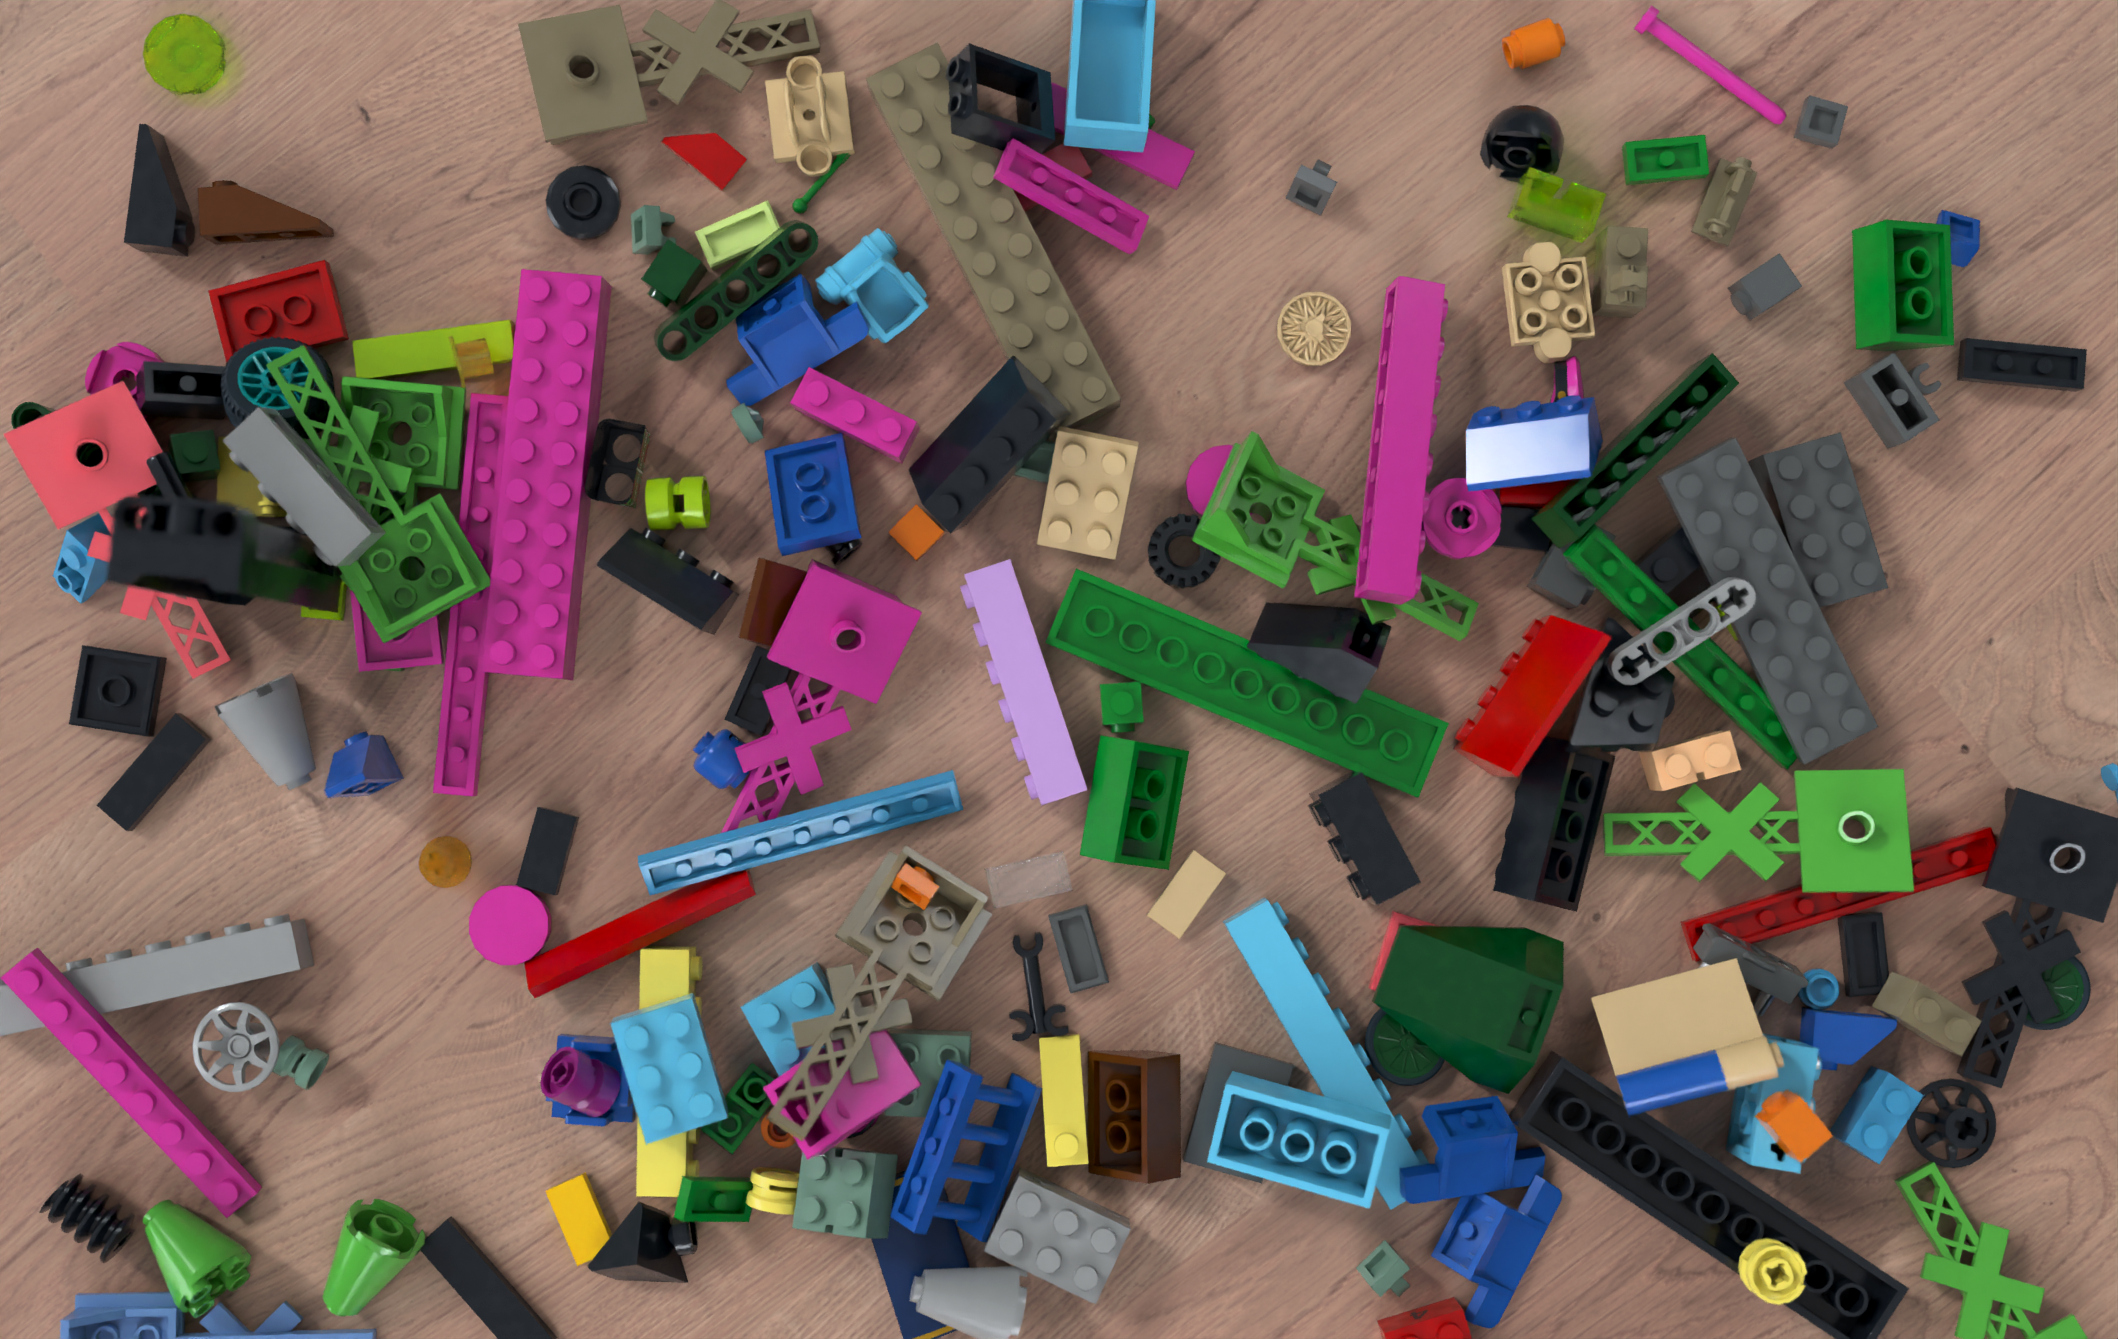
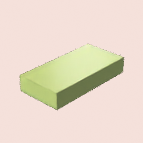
(737, 234)

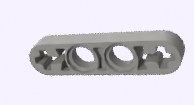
(1683, 635)

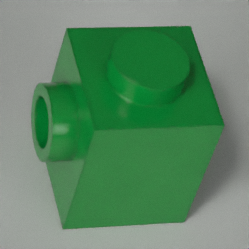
(1121, 706)

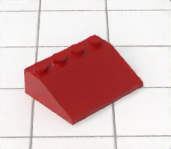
(1529, 695)

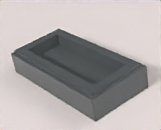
(1078, 948)

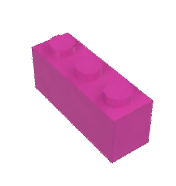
(855, 415)

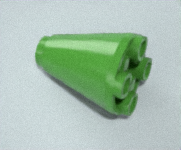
(194, 1257)

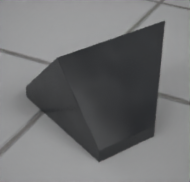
(641, 1249)

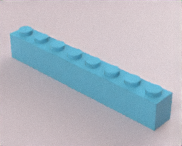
(1318, 1030)

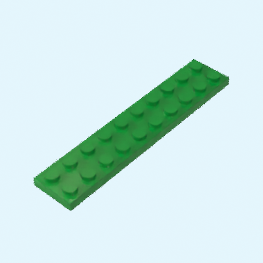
(1232, 681)

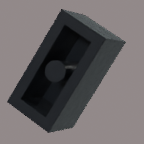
(180, 390)

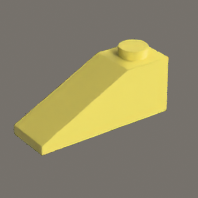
(1063, 1100)

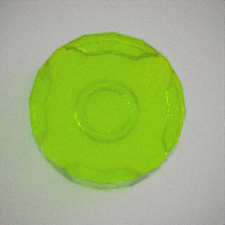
(184, 54)

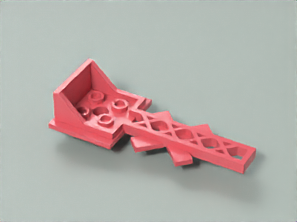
(74, 491)

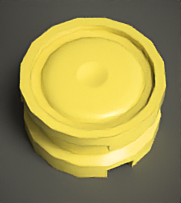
(773, 1190)
(1772, 1271)

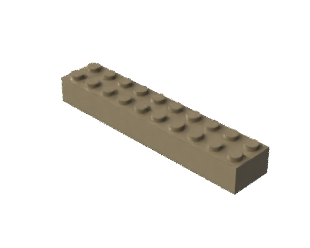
(992, 239)

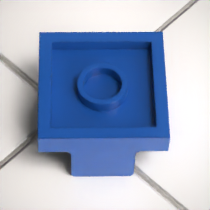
(605, 1050)

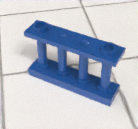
(938, 1144)

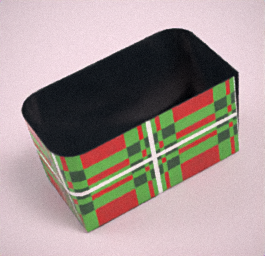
(598, 472)

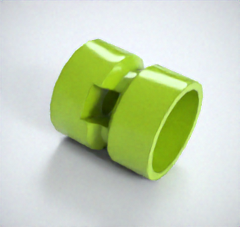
(664, 505)

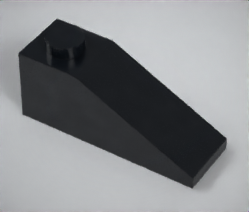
(157, 206)

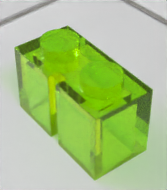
(1570, 216)

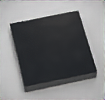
(117, 691)

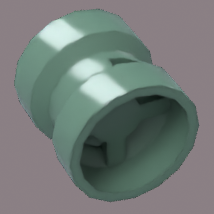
(300, 1062)

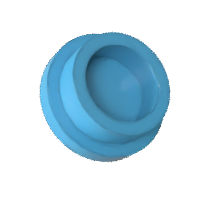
(1821, 989)

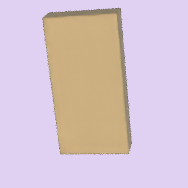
(1186, 894)

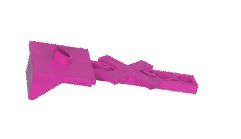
(808, 644)

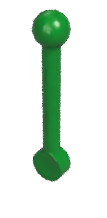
(800, 205)

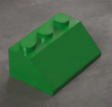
(1902, 286)
(1134, 803)

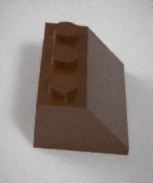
(1134, 1115)

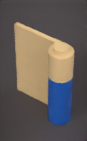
(1684, 1037)

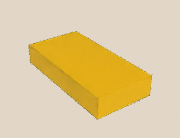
(579, 1217)

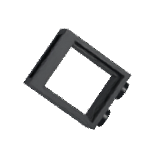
(1025, 82)

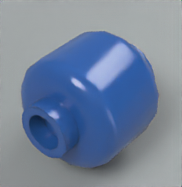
(718, 759)

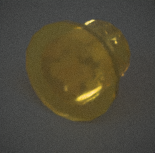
(471, 359)
(445, 861)

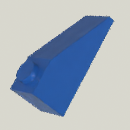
(362, 767)

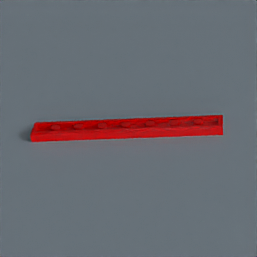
(1794, 910)

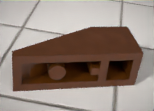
(242, 216)

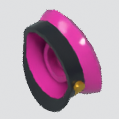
(1567, 379)

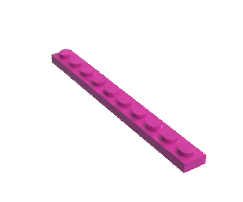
(464, 683)

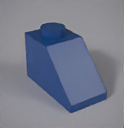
(1843, 1035)

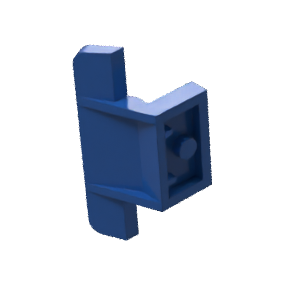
(787, 337)
(1473, 1153)
(1495, 1245)

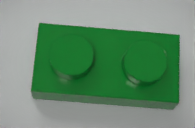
(1665, 159)
(713, 1199)

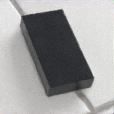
(547, 851)
(1863, 953)

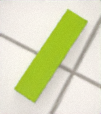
(428, 350)

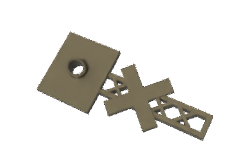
(613, 94)
(925, 961)

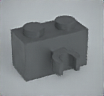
(1894, 399)
(1560, 580)

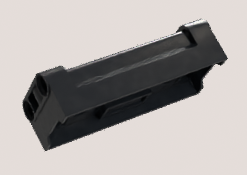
(217, 557)

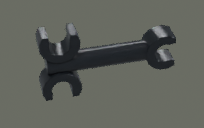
(1037, 1018)

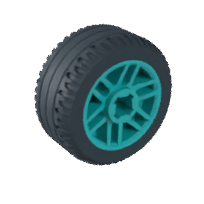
(250, 385)

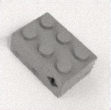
(1057, 1235)

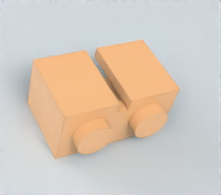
(1690, 760)

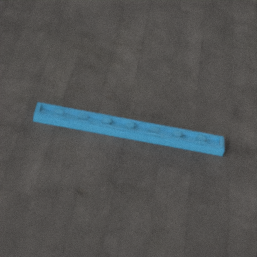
(800, 833)

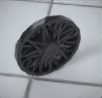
(583, 202)

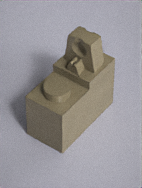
(1620, 272)

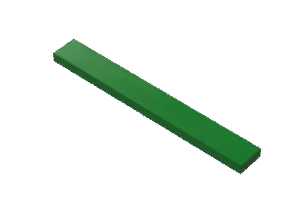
(1704, 664)

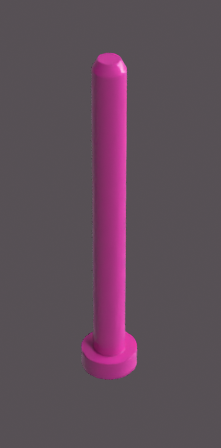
(1709, 66)

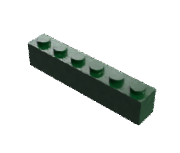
(1636, 451)

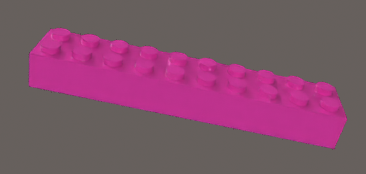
(544, 475)

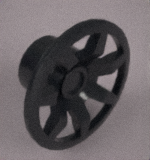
(1954, 1124)

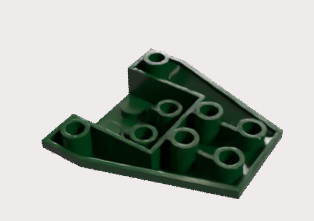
(1475, 995)

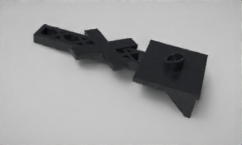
(2026, 869)

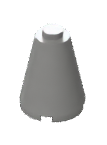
(273, 730)
(973, 1300)

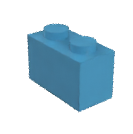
(1875, 1114)

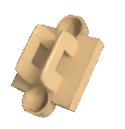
(809, 116)
(1548, 302)

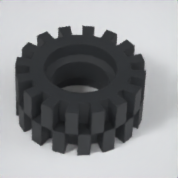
(1163, 565)

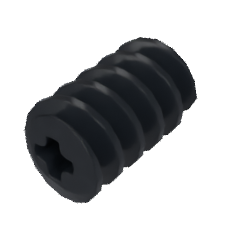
(89, 1218)

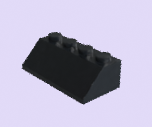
(986, 445)
(1554, 824)

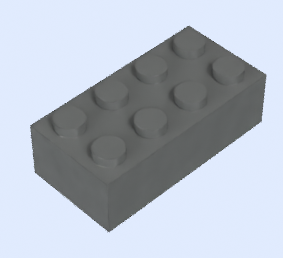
(1822, 517)

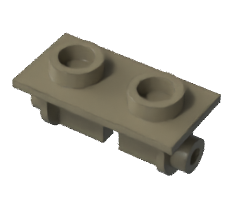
(1725, 200)

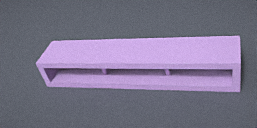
(1025, 683)

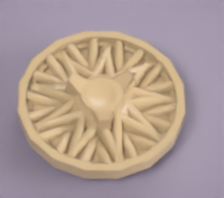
(1313, 328)

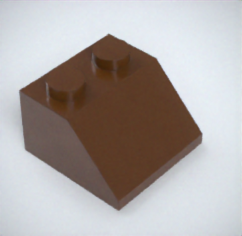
(769, 601)

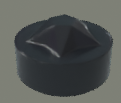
(683, 1237)

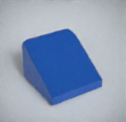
(1964, 236)

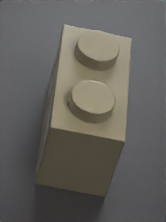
(1926, 1013)

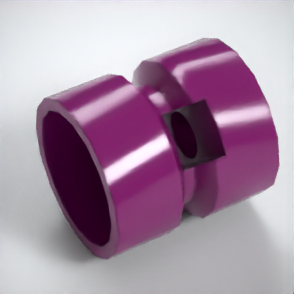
(580, 1082)

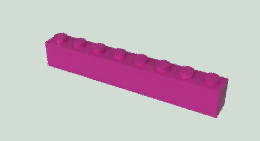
(1401, 441)

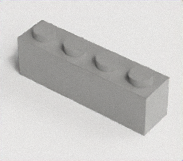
(303, 487)

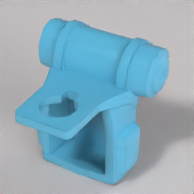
(872, 279)

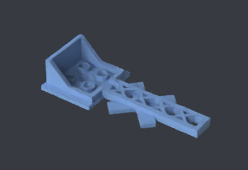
(157, 1317)

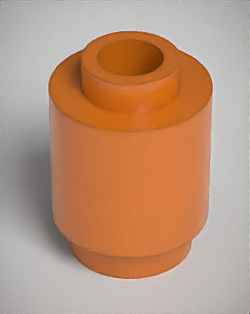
(1533, 44)

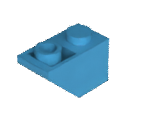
(74, 569)

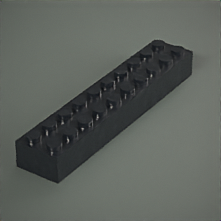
(1700, 1196)

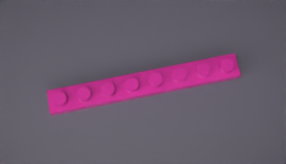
(131, 1082)

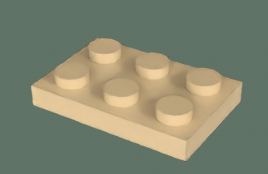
(1087, 492)

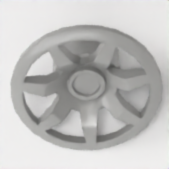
(239, 1046)

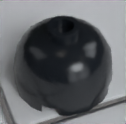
(1522, 139)

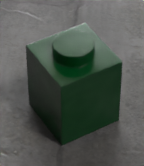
(673, 275)
(195, 455)

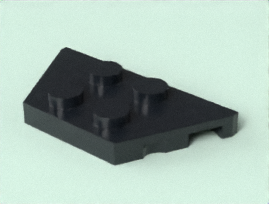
(1616, 713)

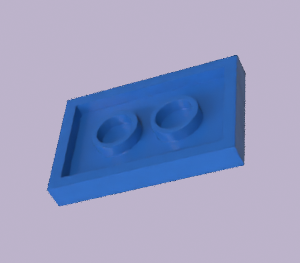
(812, 494)

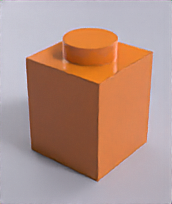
(1793, 1124)

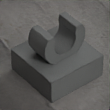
(1820, 122)
(1312, 187)

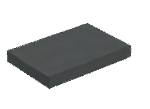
(1221, 1064)

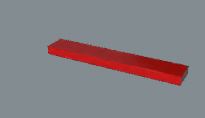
(635, 931)

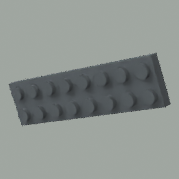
(1785, 628)

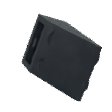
(1322, 644)

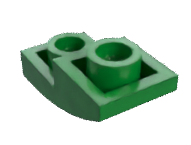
(745, 1107)

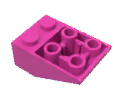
(850, 1104)

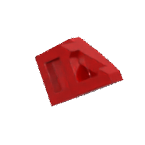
(707, 155)

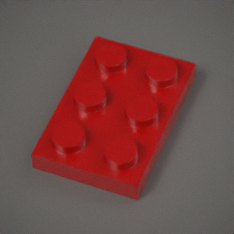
(286, 304)

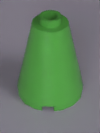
(369, 1253)

